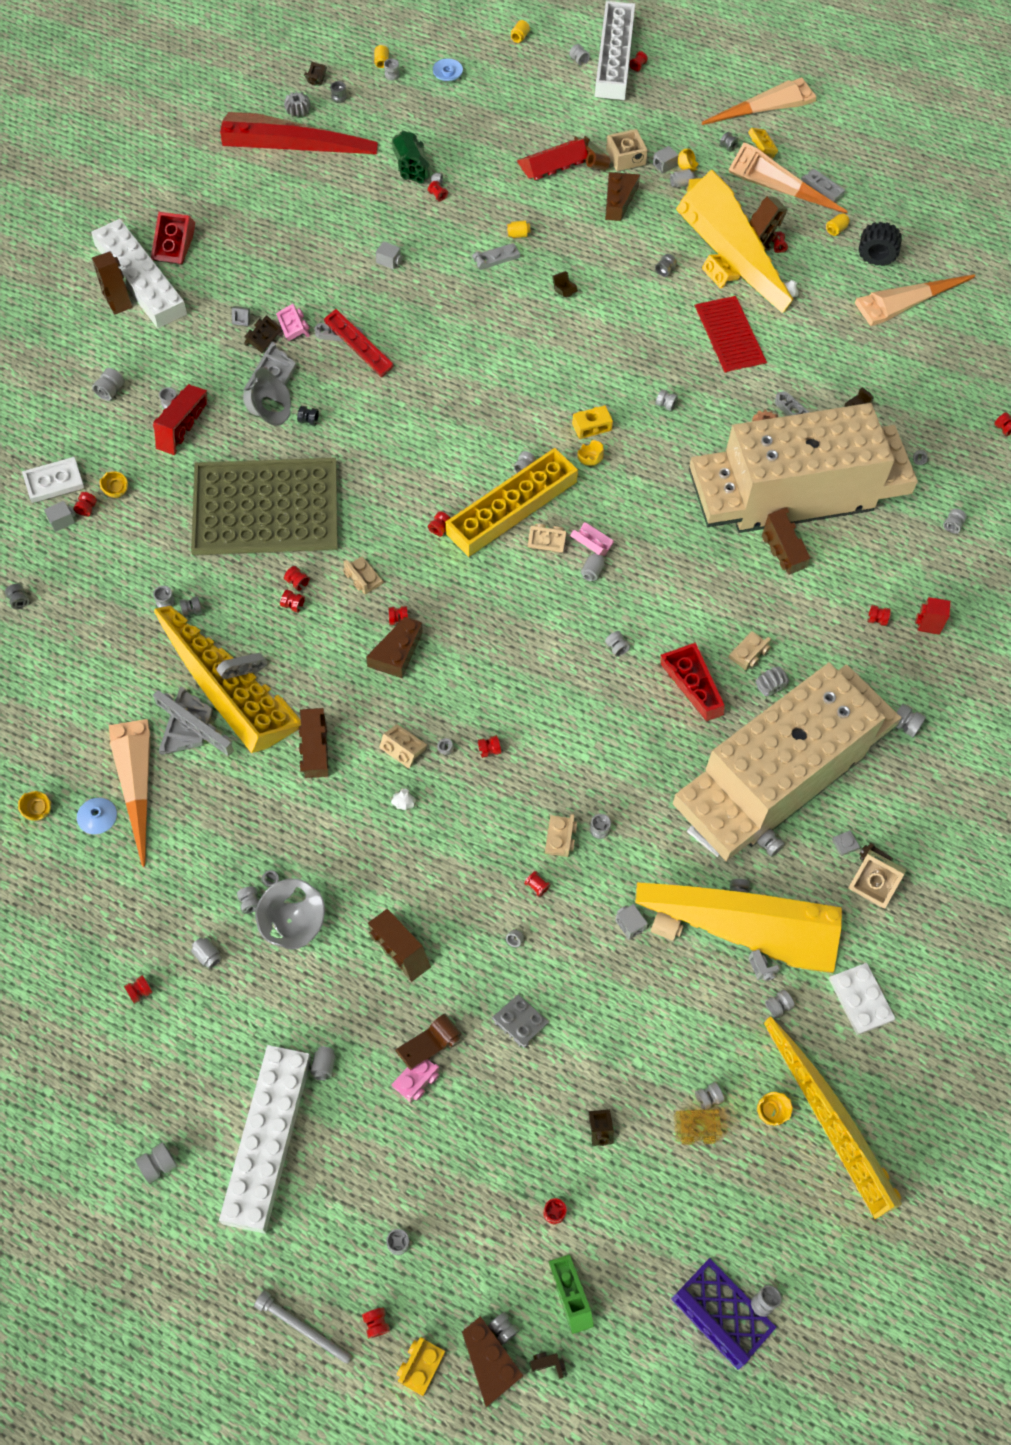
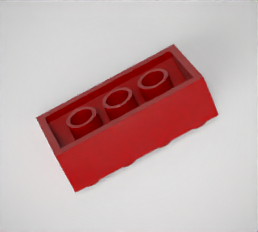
(554, 158)

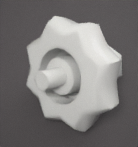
(791, 286)
(403, 800)

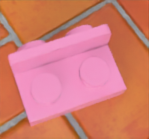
(292, 322)
(593, 539)
(412, 1083)

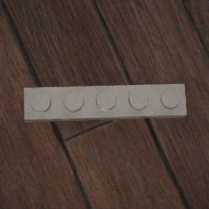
(193, 722)

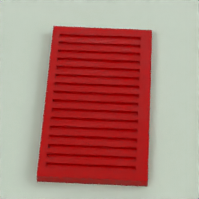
(730, 334)

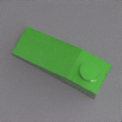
(571, 1294)

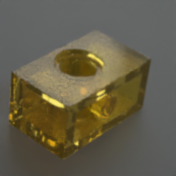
(706, 1118)

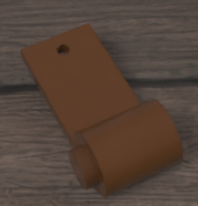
(596, 157)
(439, 1036)

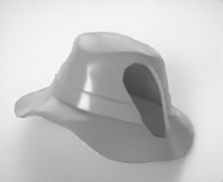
(269, 386)
(305, 915)

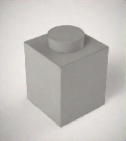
(665, 159)
(388, 255)
(60, 515)

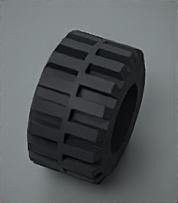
(880, 243)

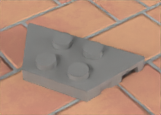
(277, 363)
(179, 736)

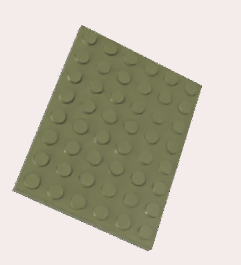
(264, 506)

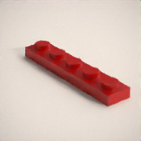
(358, 343)

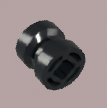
(307, 415)

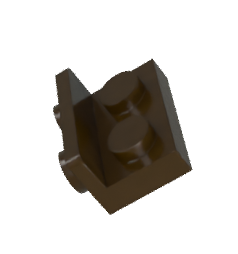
(263, 334)

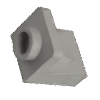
(760, 965)

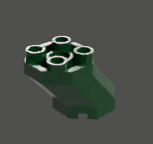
(411, 157)

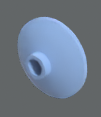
(447, 69)
(102, 821)

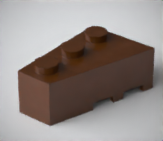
(620, 193)
(767, 219)
(112, 282)
(784, 542)
(397, 648)
(314, 743)
(399, 944)
(490, 1362)

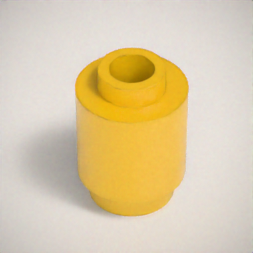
(520, 31)
(381, 54)
(837, 224)
(518, 229)

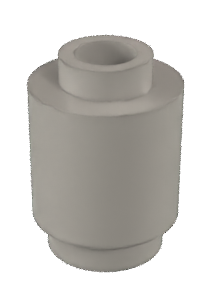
(681, 178)
(592, 567)
(206, 952)
(323, 1063)

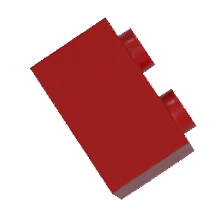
(933, 615)

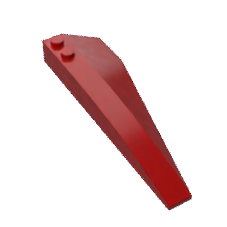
(269, 132)

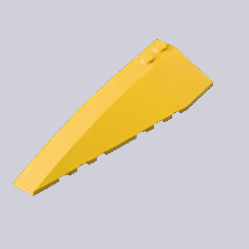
(724, 226)
(240, 699)
(783, 928)
(839, 1126)

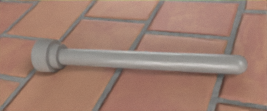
(267, 1303)

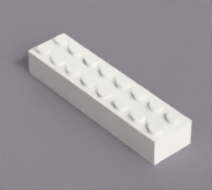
(615, 50)
(140, 274)
(265, 1140)

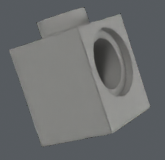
(630, 921)

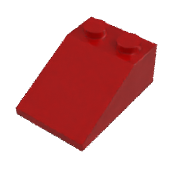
(172, 237)

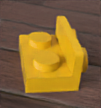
(763, 142)
(719, 270)
(421, 1366)

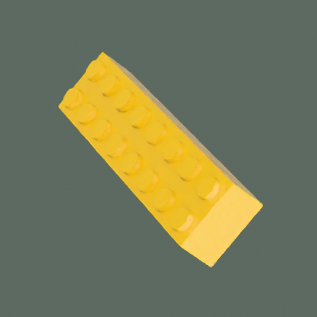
(511, 502)

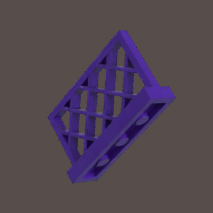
(710, 1327)

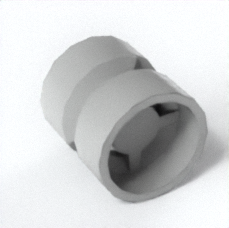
(108, 384)
(909, 721)
(157, 1162)

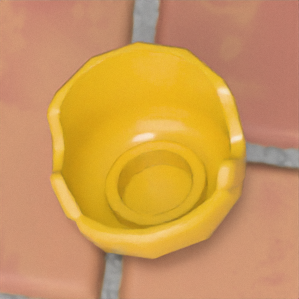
(687, 160)
(594, 450)
(114, 484)
(34, 805)
(776, 1101)

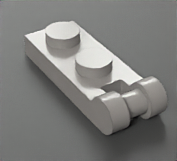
(823, 185)
(496, 256)

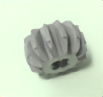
(297, 104)
(772, 681)

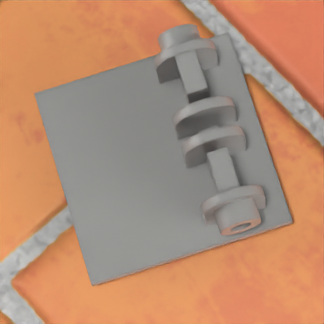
(520, 1021)

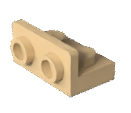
(546, 538)
(362, 574)
(749, 650)
(402, 745)
(559, 835)

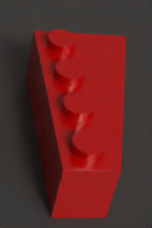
(178, 418)
(694, 680)

